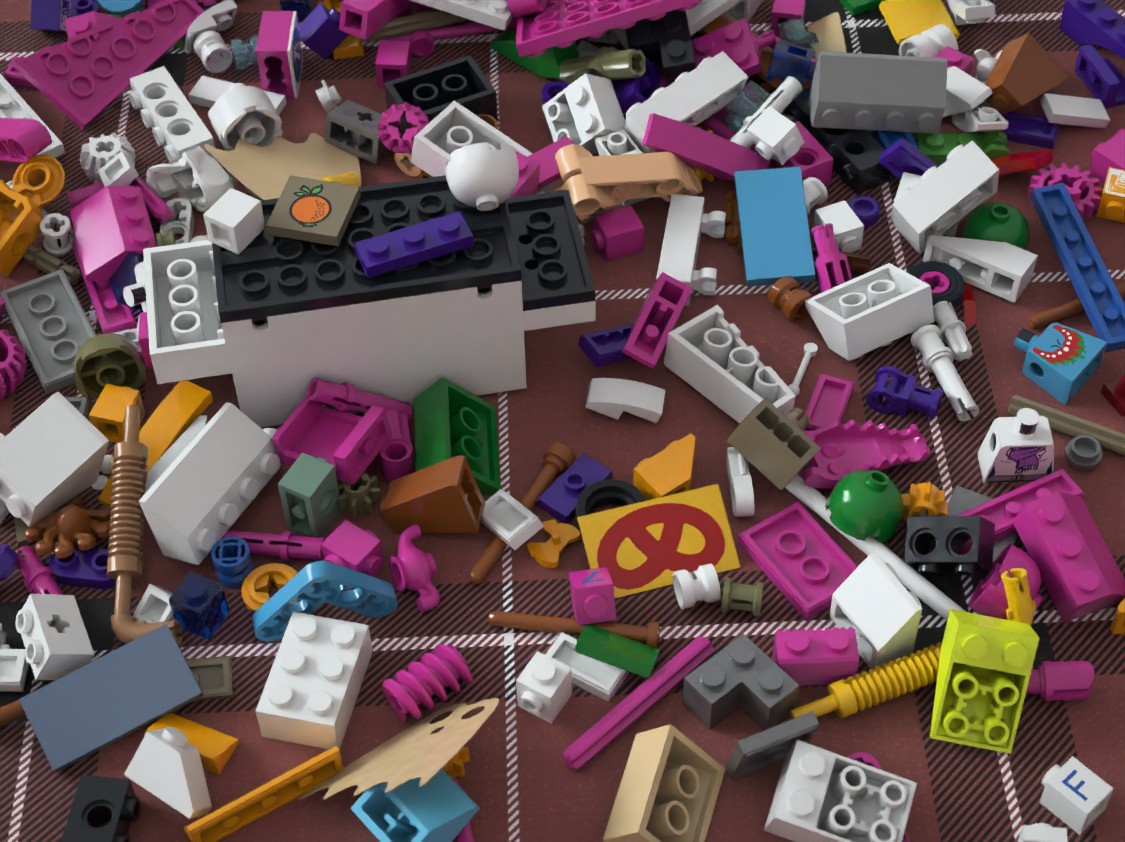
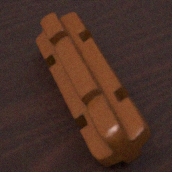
(732, 224)

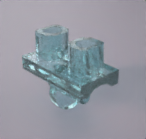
(796, 33)

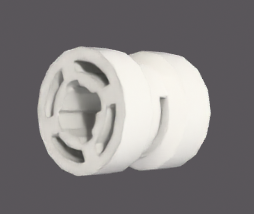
(213, 52)
(696, 586)

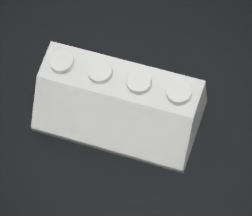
(209, 485)

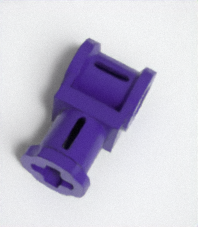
(902, 394)

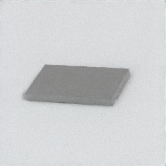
(49, 326)

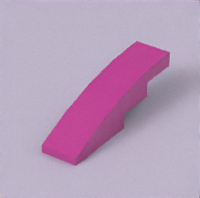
(700, 148)

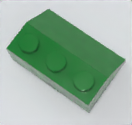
(457, 424)

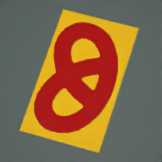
(659, 536)

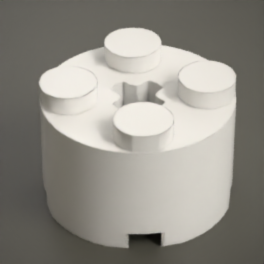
(245, 115)

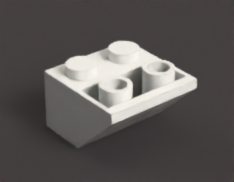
(584, 112)
(878, 610)

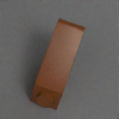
(1022, 74)
(436, 499)

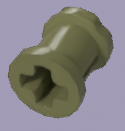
(742, 597)

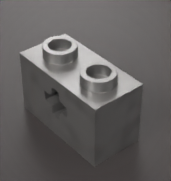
(356, 131)

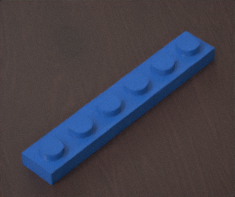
(1082, 263)

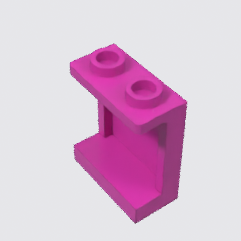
(335, 435)

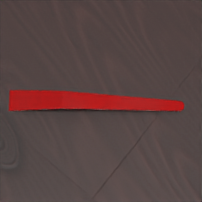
(970, 316)

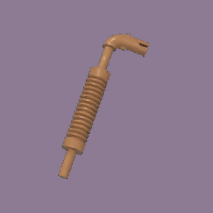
(126, 530)

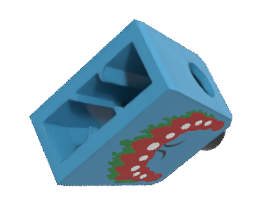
(1060, 359)

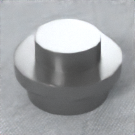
(1084, 452)

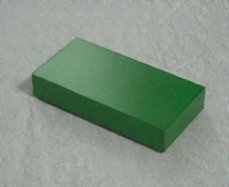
(617, 650)

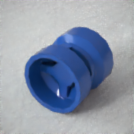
(232, 561)

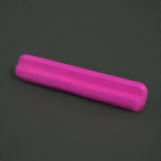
(153, 202)

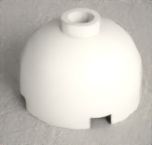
(482, 175)

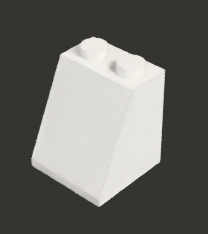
(49, 459)

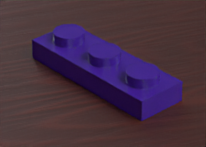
(414, 244)

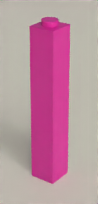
(366, 17)

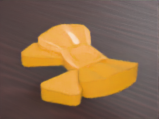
(561, 535)

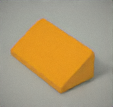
(213, 746)

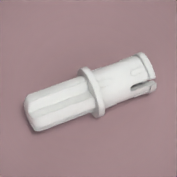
(952, 330)

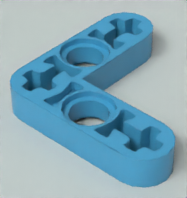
(318, 584)

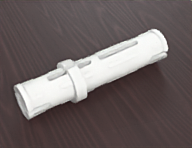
(778, 101)

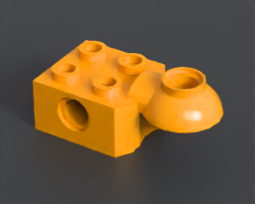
(23, 204)

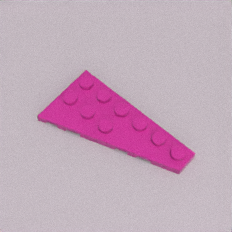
(96, 65)

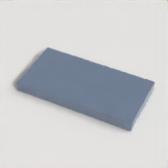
(110, 698)

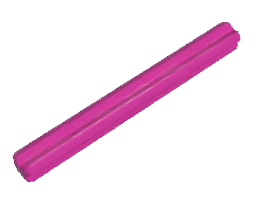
(637, 703)

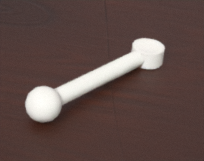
(810, 350)

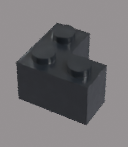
(665, 40)

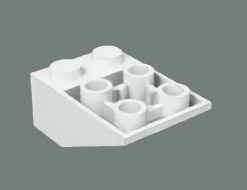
(837, 799)

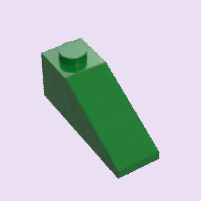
(542, 65)

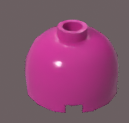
(990, 595)

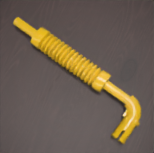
(911, 670)

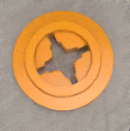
(257, 583)

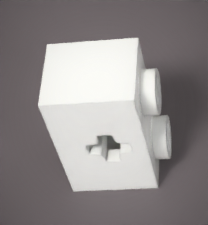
(53, 635)

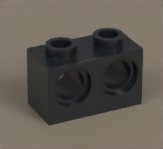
(950, 537)

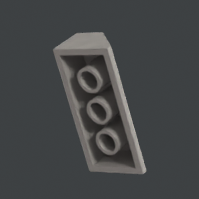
(878, 92)

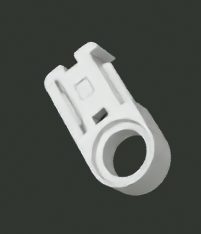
(740, 484)

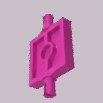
(737, 43)

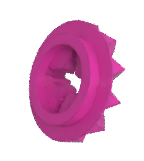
(393, 116)

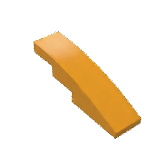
(167, 424)

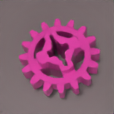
(1077, 183)

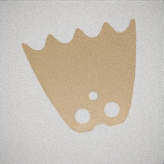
(269, 167)
(411, 752)

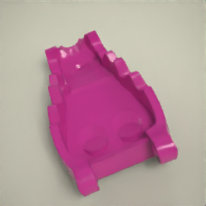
(860, 448)

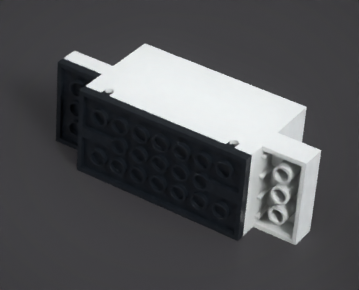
(311, 312)

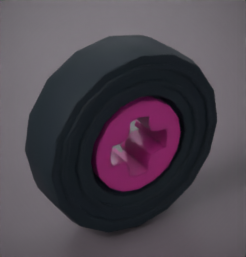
(946, 280)

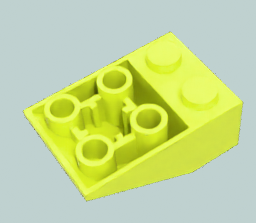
(982, 680)

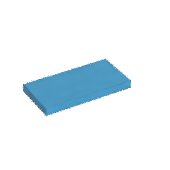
(774, 226)

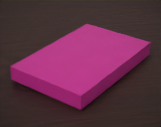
(798, 558)

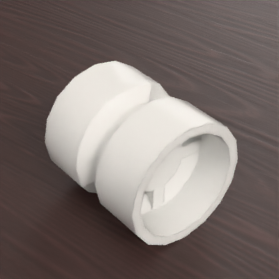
(929, 43)

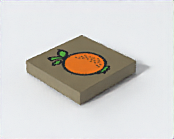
(313, 210)

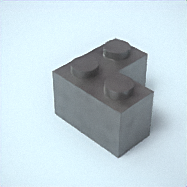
(740, 679)

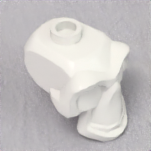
(194, 177)

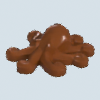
(71, 527)

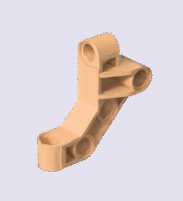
(607, 181)

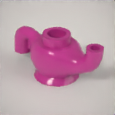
(414, 570)

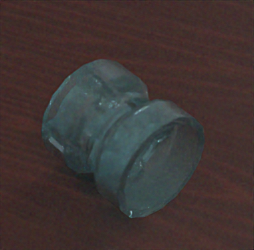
(244, 52)

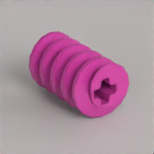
(426, 680)

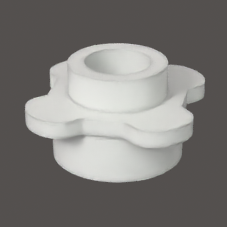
(328, 96)

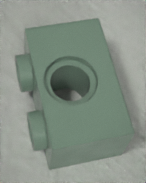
(310, 496)

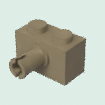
(774, 442)

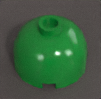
(997, 223)
(866, 505)

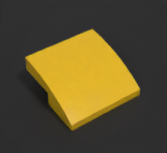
(915, 16)

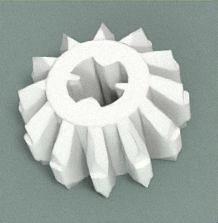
(101, 151)

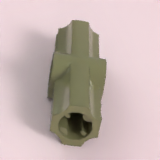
(605, 64)

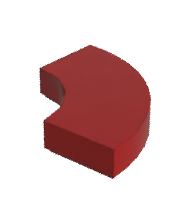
(1022, 161)

